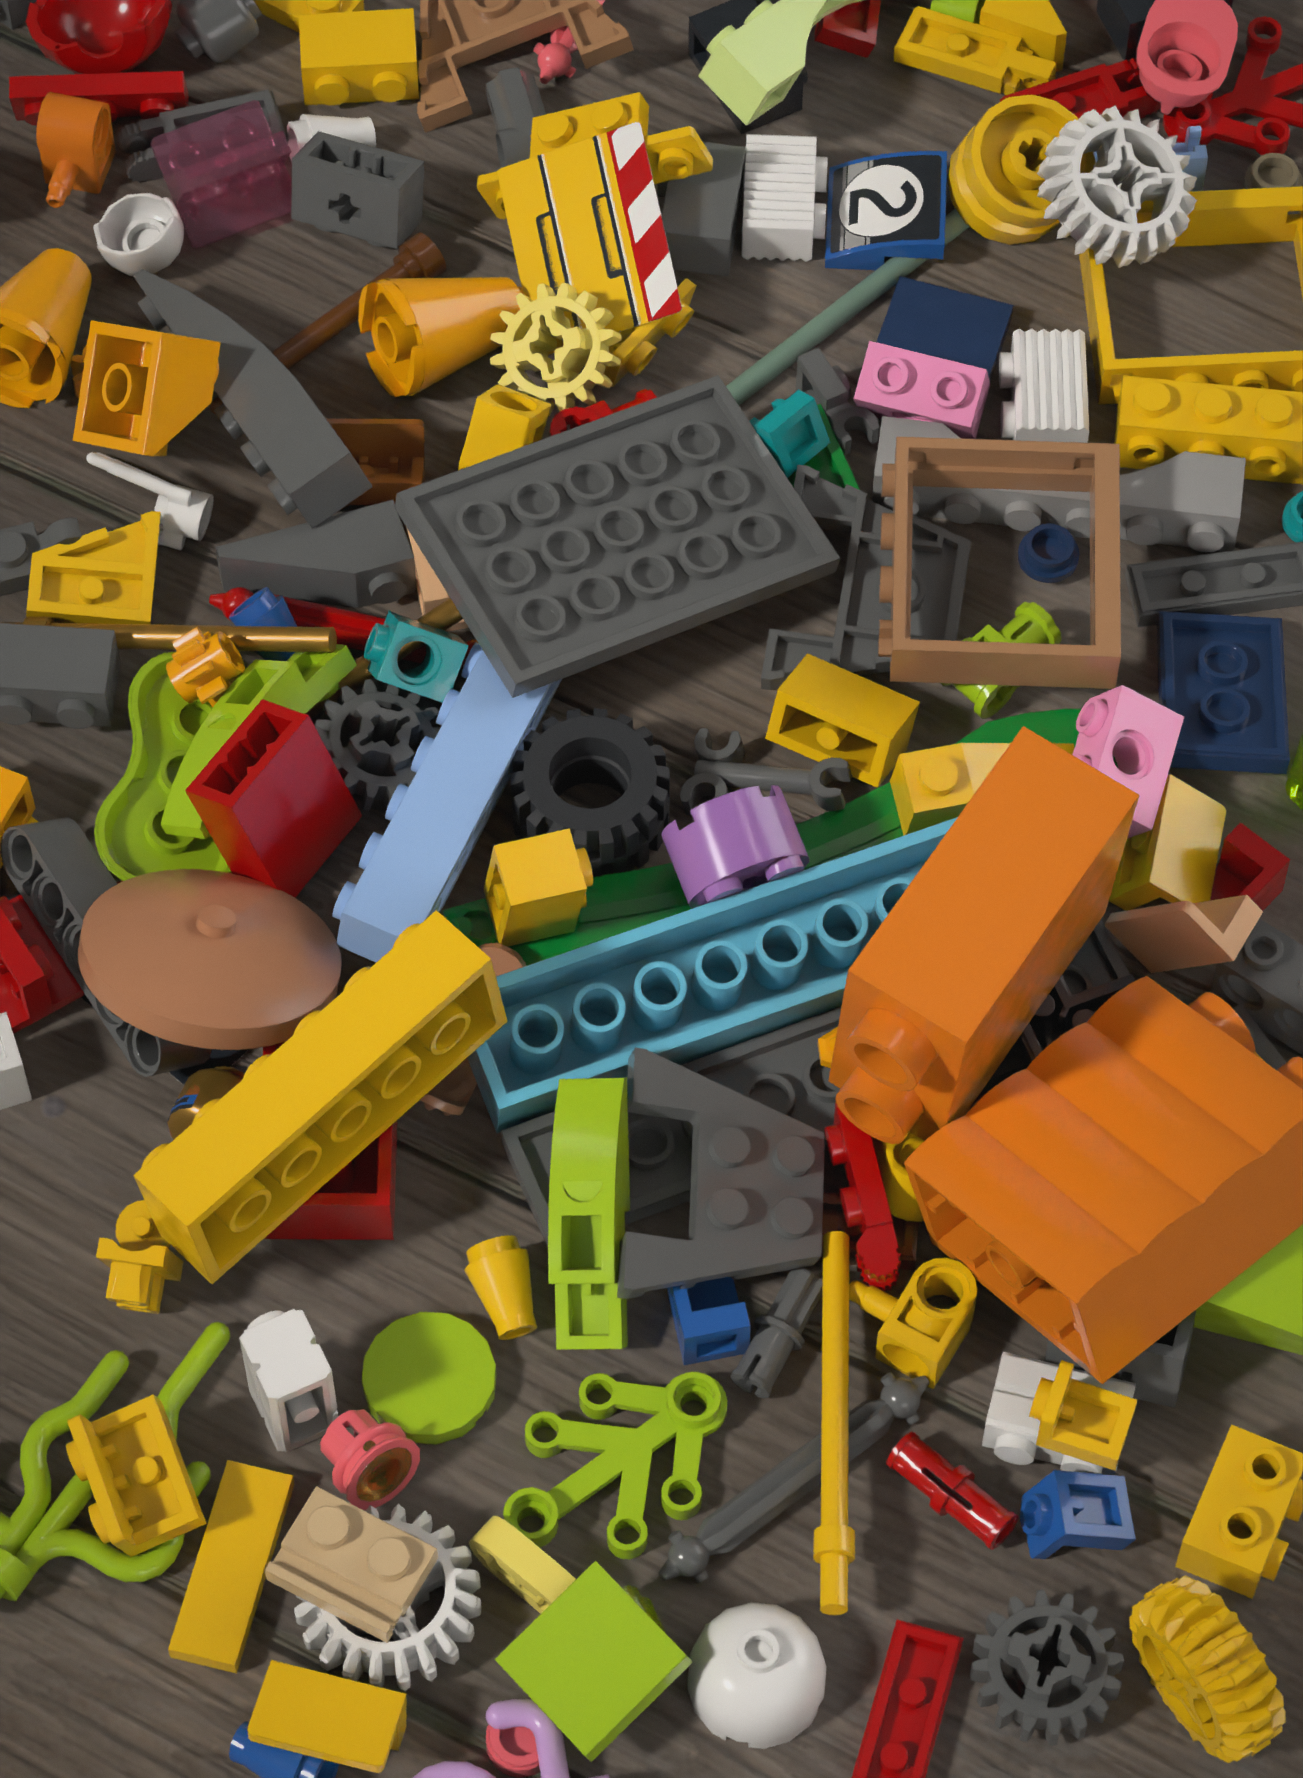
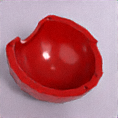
(98, 33)

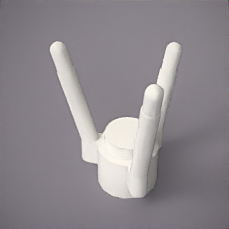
(182, 509)

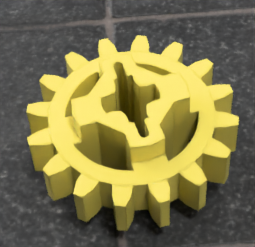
(529, 348)

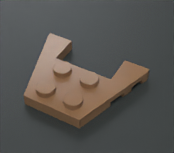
(472, 30)

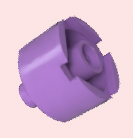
(735, 845)

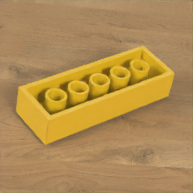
(322, 1096)

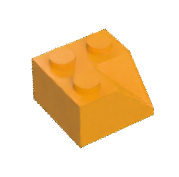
(142, 387)

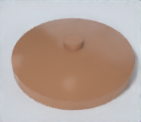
(208, 958)

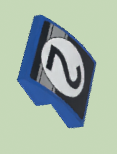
(886, 209)

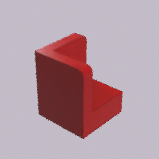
(1249, 868)

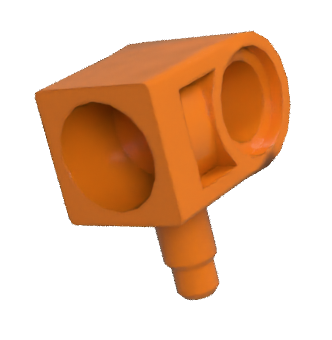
(74, 145)

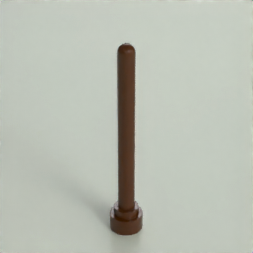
(416, 259)

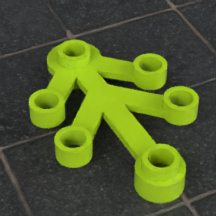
(623, 1453)

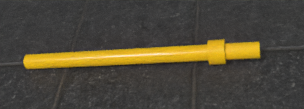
(834, 1538)

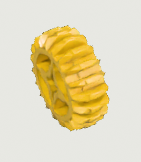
(1207, 1669)

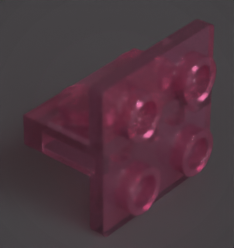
(226, 173)

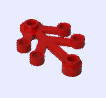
(1249, 96)

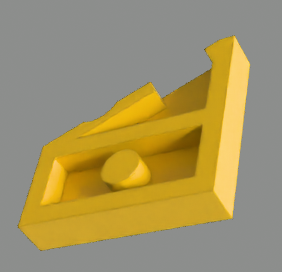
(98, 577)

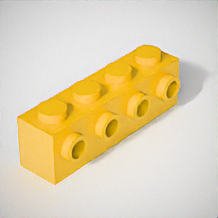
(1174, 416)

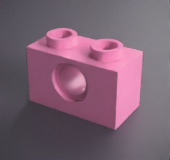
(922, 388)
(1141, 740)

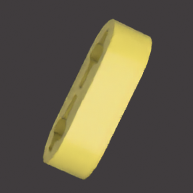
(520, 1563)

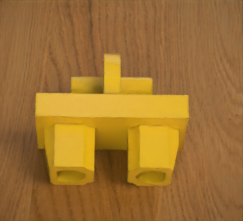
(138, 1262)

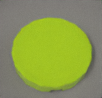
(429, 1376)

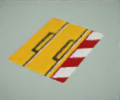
(593, 223)

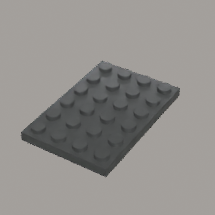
(615, 535)

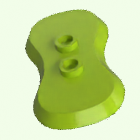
(130, 817)

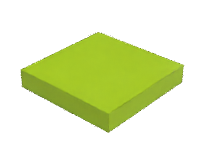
(593, 1661)

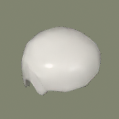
(140, 233)

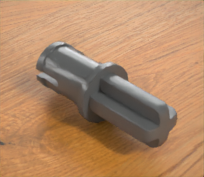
(778, 1333)

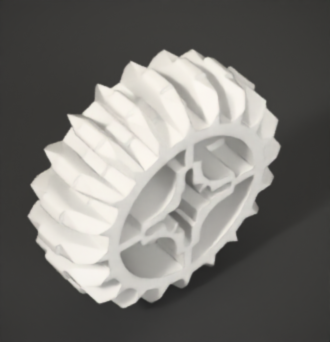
(1103, 204)
(411, 1647)

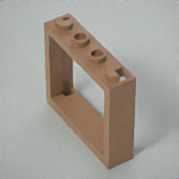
(1013, 467)

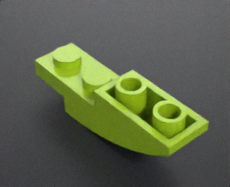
(290, 683)
(588, 1212)

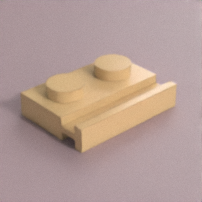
(351, 1564)

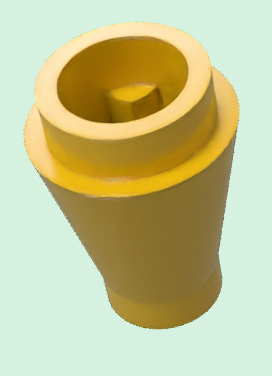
(503, 1283)

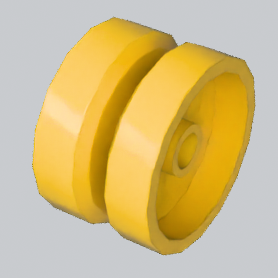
(997, 167)

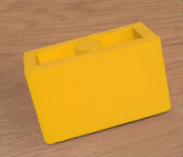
(1175, 856)
(328, 1717)

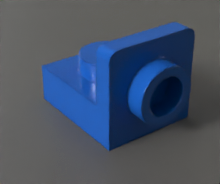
(1076, 1512)

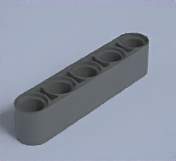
(59, 882)

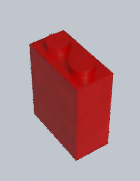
(274, 799)

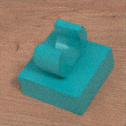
(792, 431)

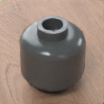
(217, 27)

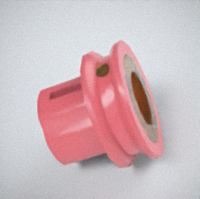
(372, 1462)

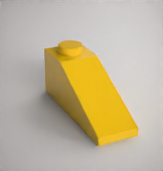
(941, 780)

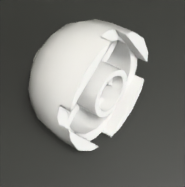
(757, 1675)

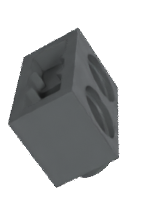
(1267, 983)

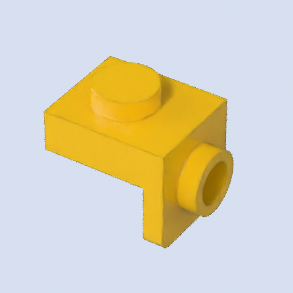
(1081, 1418)

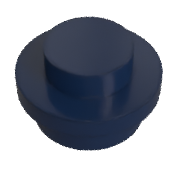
(1048, 553)

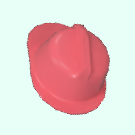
(1185, 50)

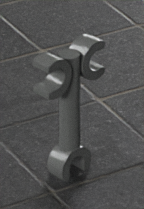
(724, 769)

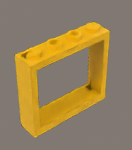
(1217, 219)

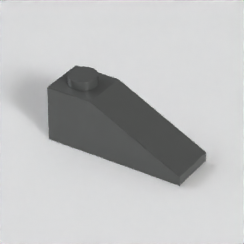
(340, 562)

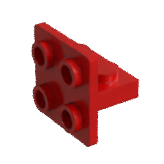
(31, 970)

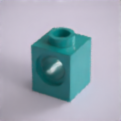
(436, 672)

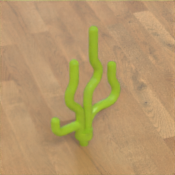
(32, 1540)

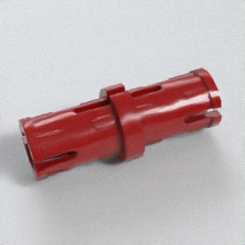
(985, 1519)

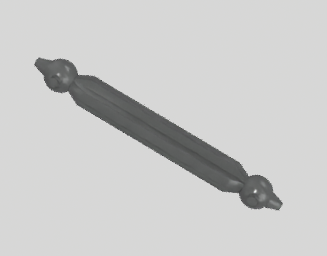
(788, 1481)

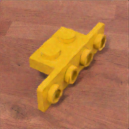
(670, 153)

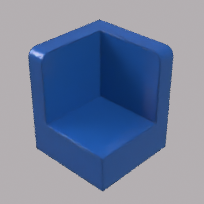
(709, 1320)

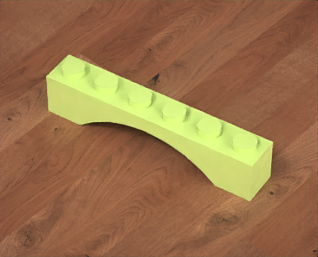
(763, 58)

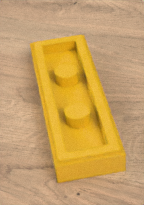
(231, 1566)

